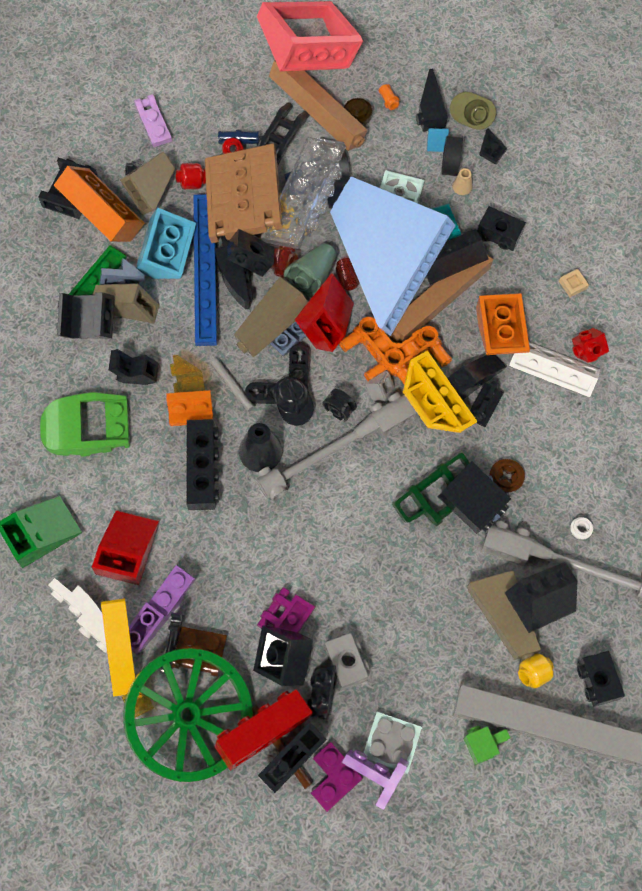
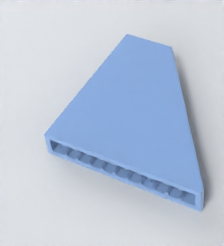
(389, 245)

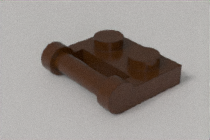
(201, 640)

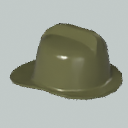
(472, 110)

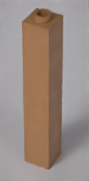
(320, 106)
(436, 299)

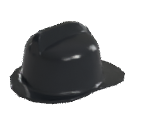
(293, 401)

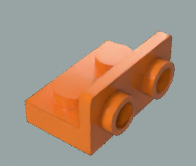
(189, 406)

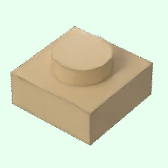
(573, 283)

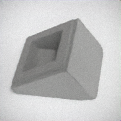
(380, 386)

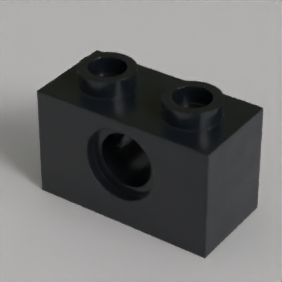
(511, 227)
(250, 252)
(602, 665)

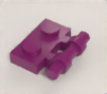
(294, 616)

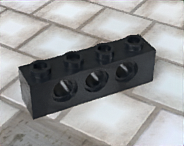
(201, 498)

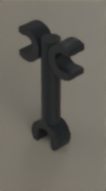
(175, 628)

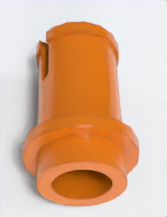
(390, 99)

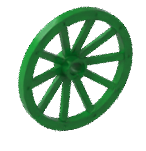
(137, 687)

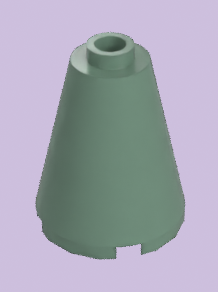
(311, 270)

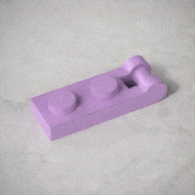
(153, 121)

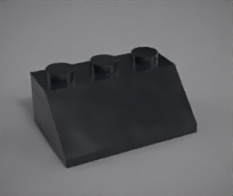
(457, 256)
(544, 597)

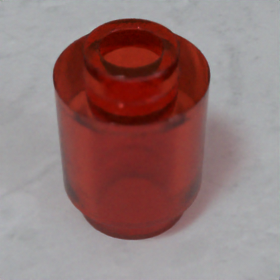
(346, 274)

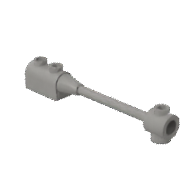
(383, 420)
(519, 547)

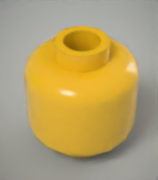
(536, 671)

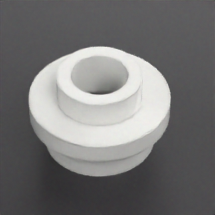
(583, 522)

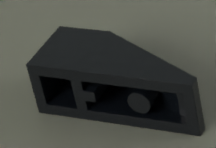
(431, 108)
(475, 374)
(292, 757)

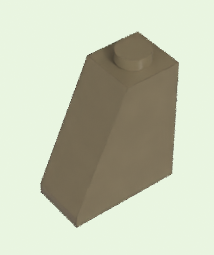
(149, 182)
(131, 302)

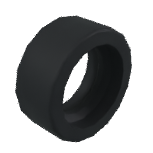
(452, 156)

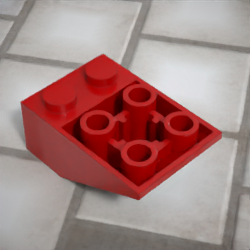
(326, 315)
(125, 548)

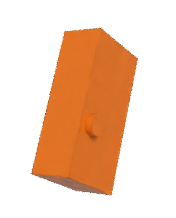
(99, 204)

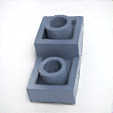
(288, 338)

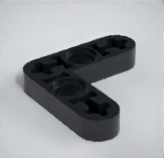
(260, 386)

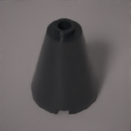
(260, 448)

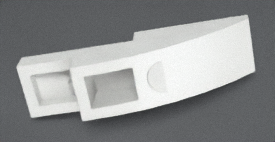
(81, 604)

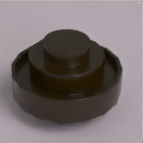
(359, 109)

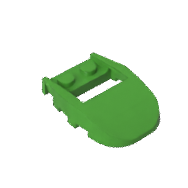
(62, 425)

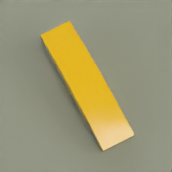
(118, 645)

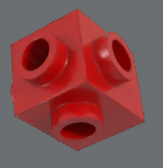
(590, 345)

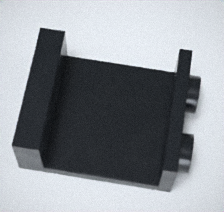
(54, 199)
(85, 316)

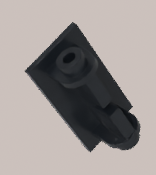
(486, 402)

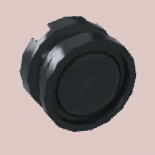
(340, 404)

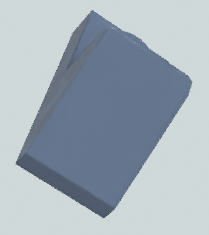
(126, 275)

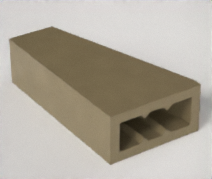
(270, 317)
(494, 604)

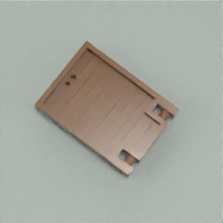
(243, 192)

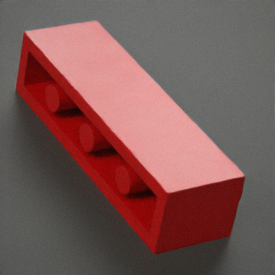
(262, 729)

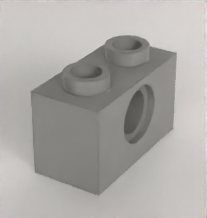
(347, 675)

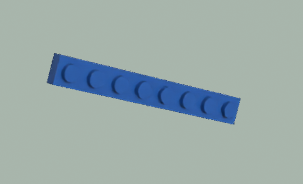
(204, 277)

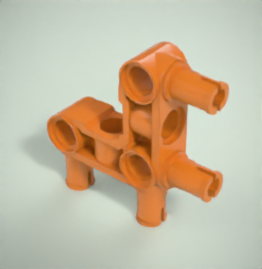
(384, 349)

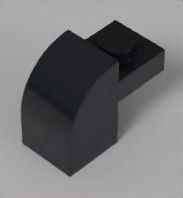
(133, 370)

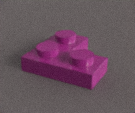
(340, 777)

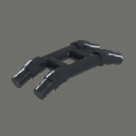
(280, 121)

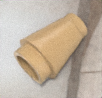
(463, 183)

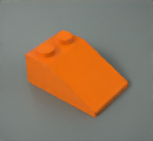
(502, 324)

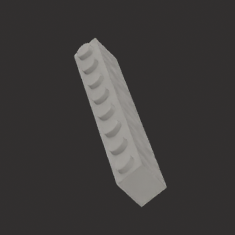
(549, 725)

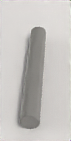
(232, 385)

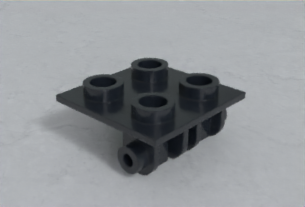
(322, 689)

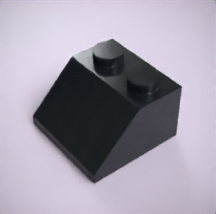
(282, 656)

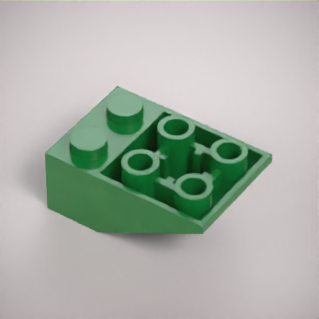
(38, 530)

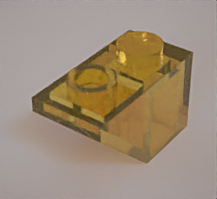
(188, 376)

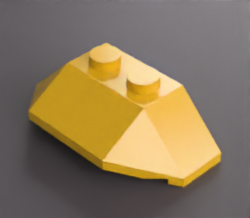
(435, 396)

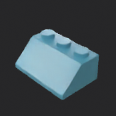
(165, 245)

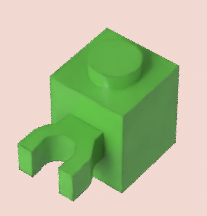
(482, 744)

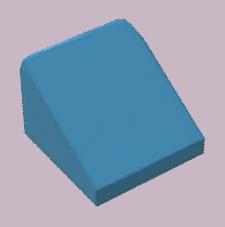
(436, 139)

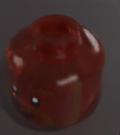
(282, 259)

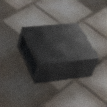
(475, 498)

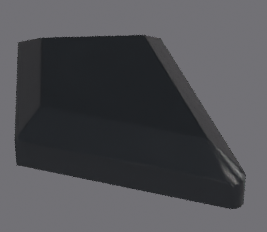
(492, 148)

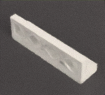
(557, 369)

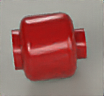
(191, 176)

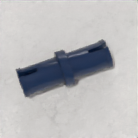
(243, 137)

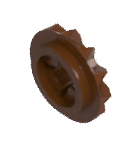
(508, 466)

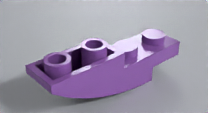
(159, 609)

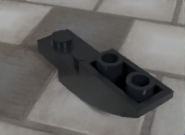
(233, 276)

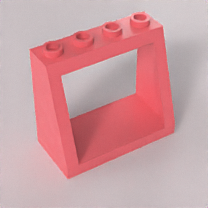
(312, 52)

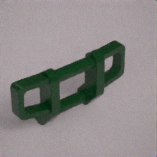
(415, 492)

